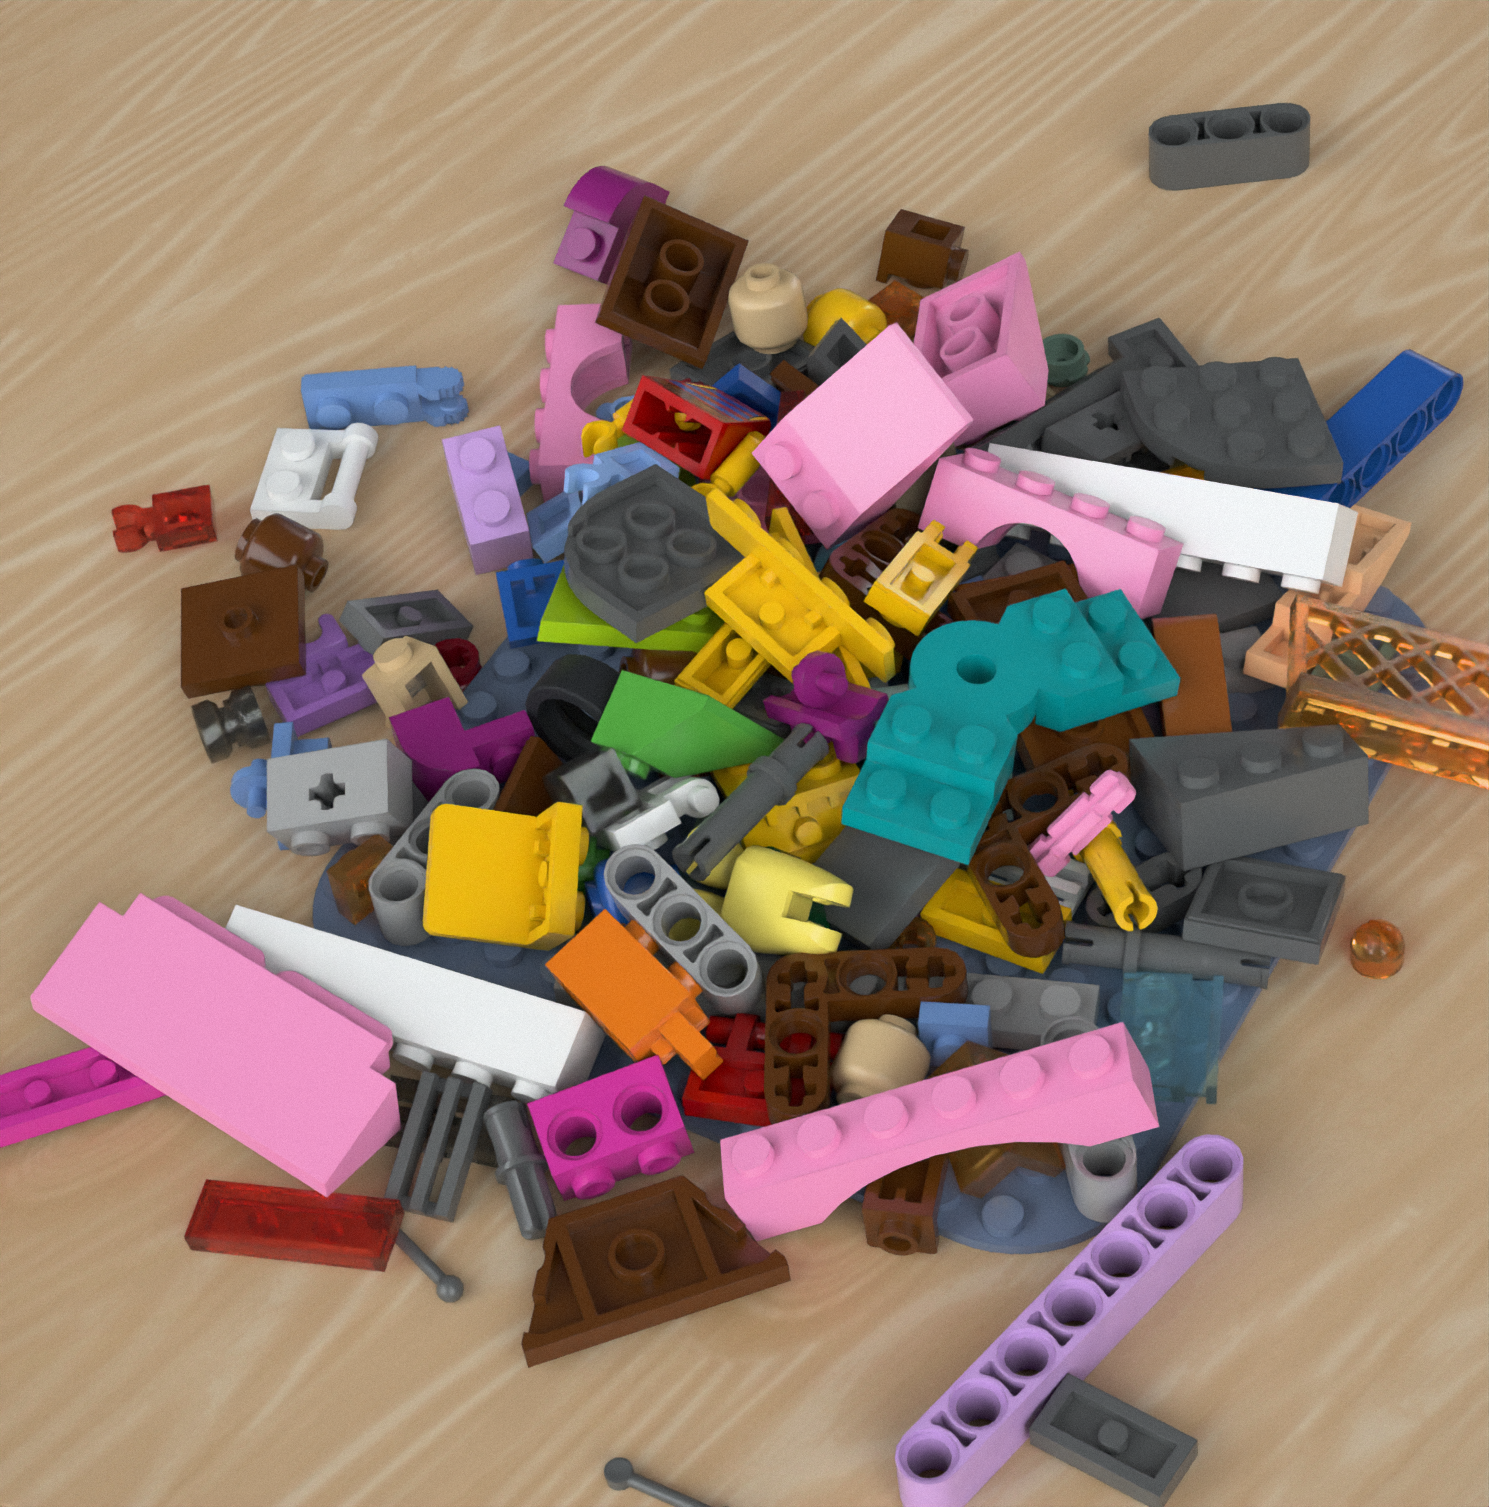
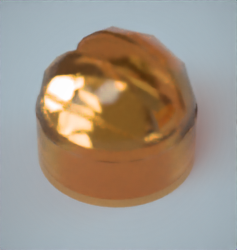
(1368, 954)

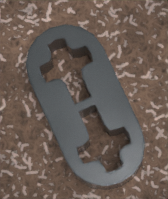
(1171, 902)

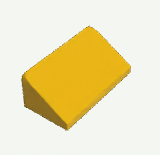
(724, 668)

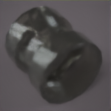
(235, 722)

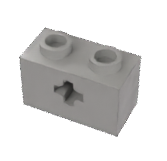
(339, 796)

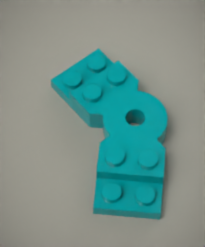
(971, 690)

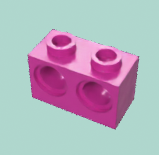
(605, 1111)

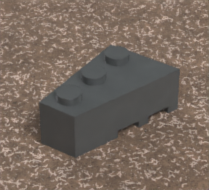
(1248, 789)

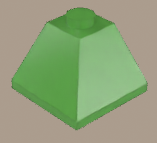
(676, 730)

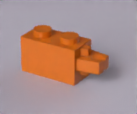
(633, 996)

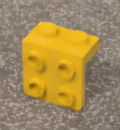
(505, 875)

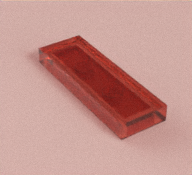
(295, 1225)

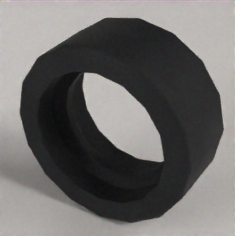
(560, 697)

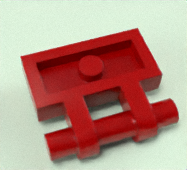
(737, 1085)

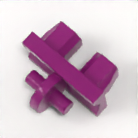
(830, 705)

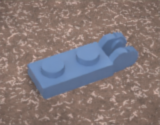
(384, 397)

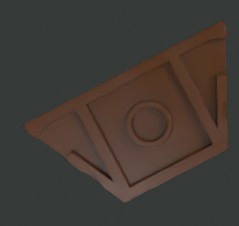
(640, 1266)

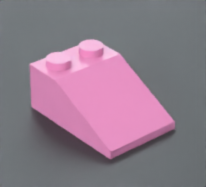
(987, 345)
(862, 437)

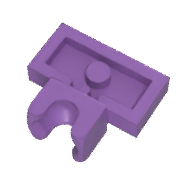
(331, 682)

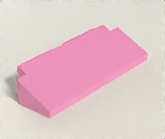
(228, 1038)

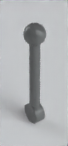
(448, 1286)
(621, 1475)

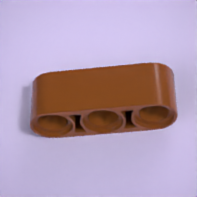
(1196, 655)

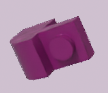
(603, 210)
(442, 748)

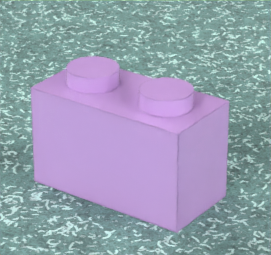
(487, 499)

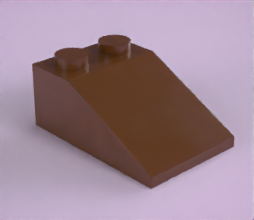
(671, 281)

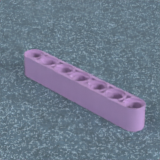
(1079, 1293)

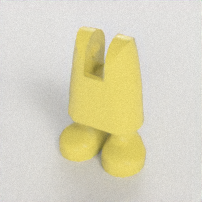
(770, 901)

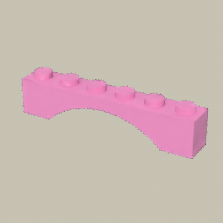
(1059, 1092)

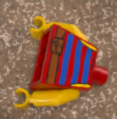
(691, 427)

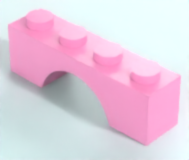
(583, 365)
(1110, 553)

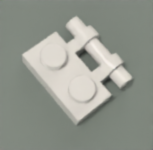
(662, 806)

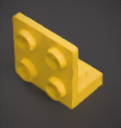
(811, 816)

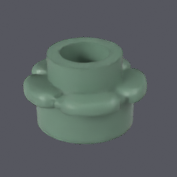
(1065, 359)

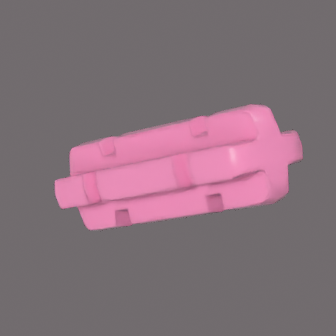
(1082, 822)

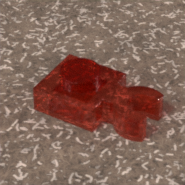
(173, 521)

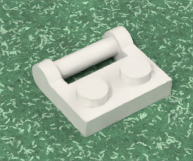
(299, 470)

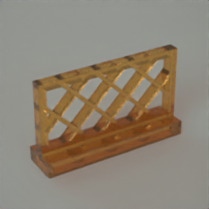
(1387, 727)

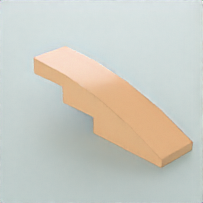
(1372, 553)

